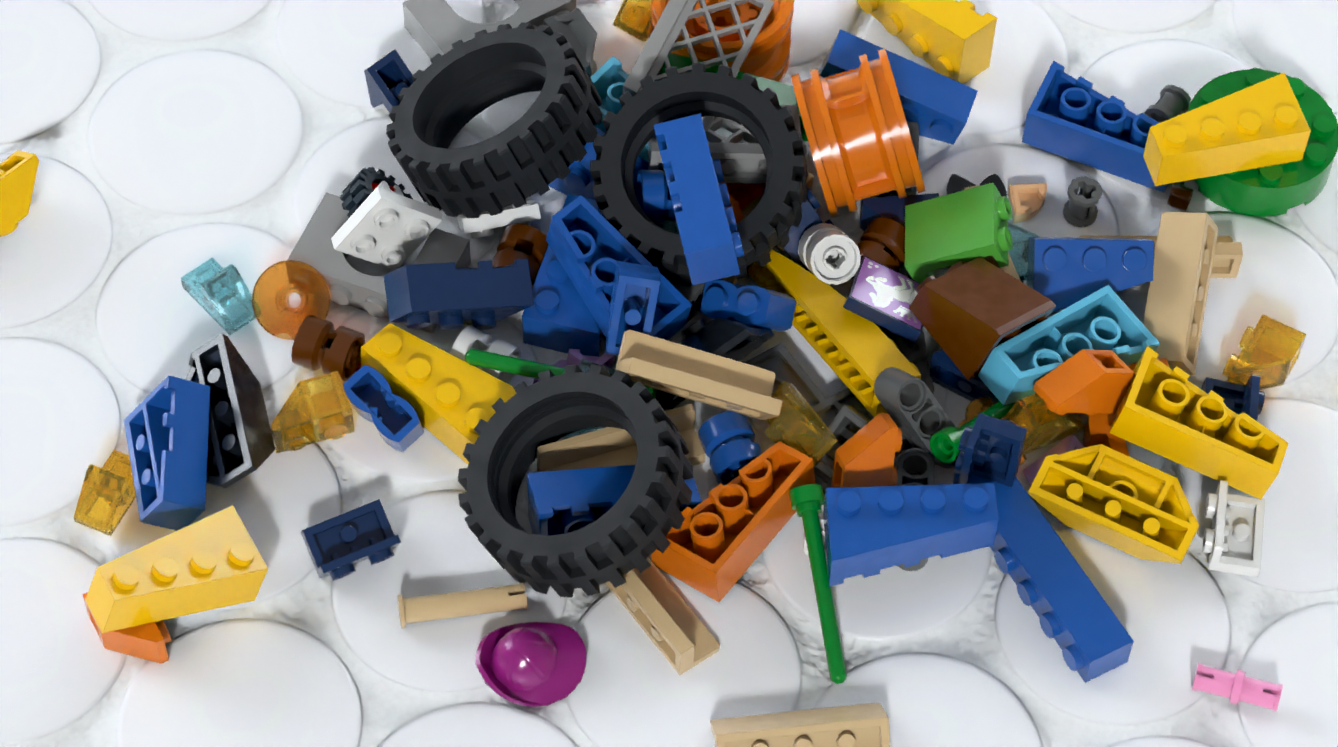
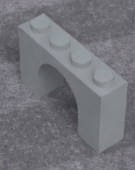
(438, 25)
(351, 286)

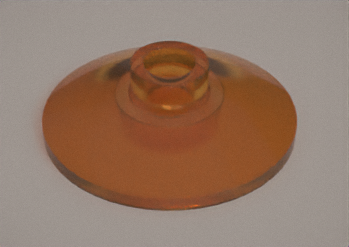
(272, 296)

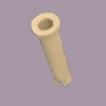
(461, 603)

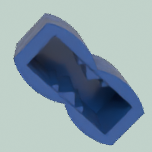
(748, 305)
(390, 413)

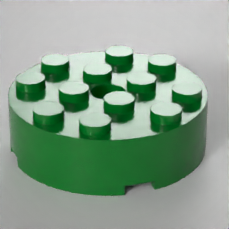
(1280, 186)

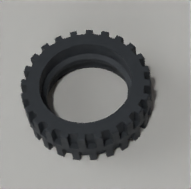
(707, 95)
(520, 157)
(622, 535)

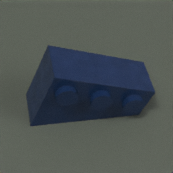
(457, 295)

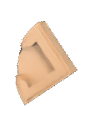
(1026, 200)

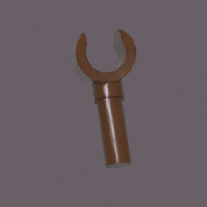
(1180, 196)

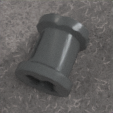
(1172, 103)
(1088, 197)

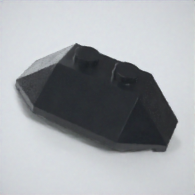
(721, 338)
(237, 412)

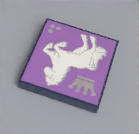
(884, 298)

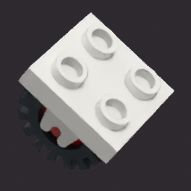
(382, 220)

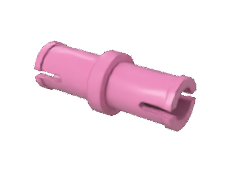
(1237, 687)

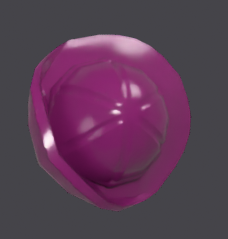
(532, 662)

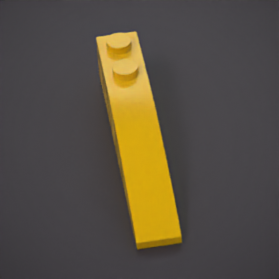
(843, 339)

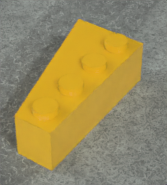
(940, 32)
(1229, 135)
(440, 387)
(1196, 428)
(179, 574)

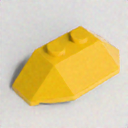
(16, 189)
(1117, 502)

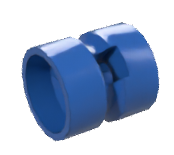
(652, 192)
(728, 444)

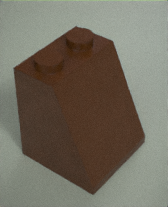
(976, 311)

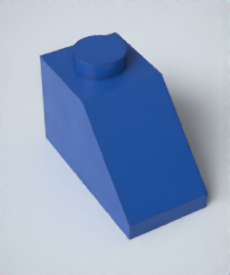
(631, 302)

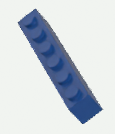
(1055, 585)

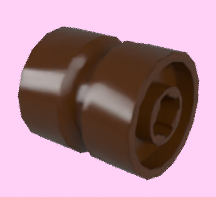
(521, 242)
(884, 243)
(322, 346)

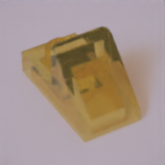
(799, 424)
(106, 494)

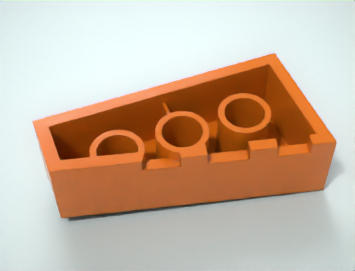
(735, 522)

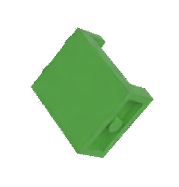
(956, 230)

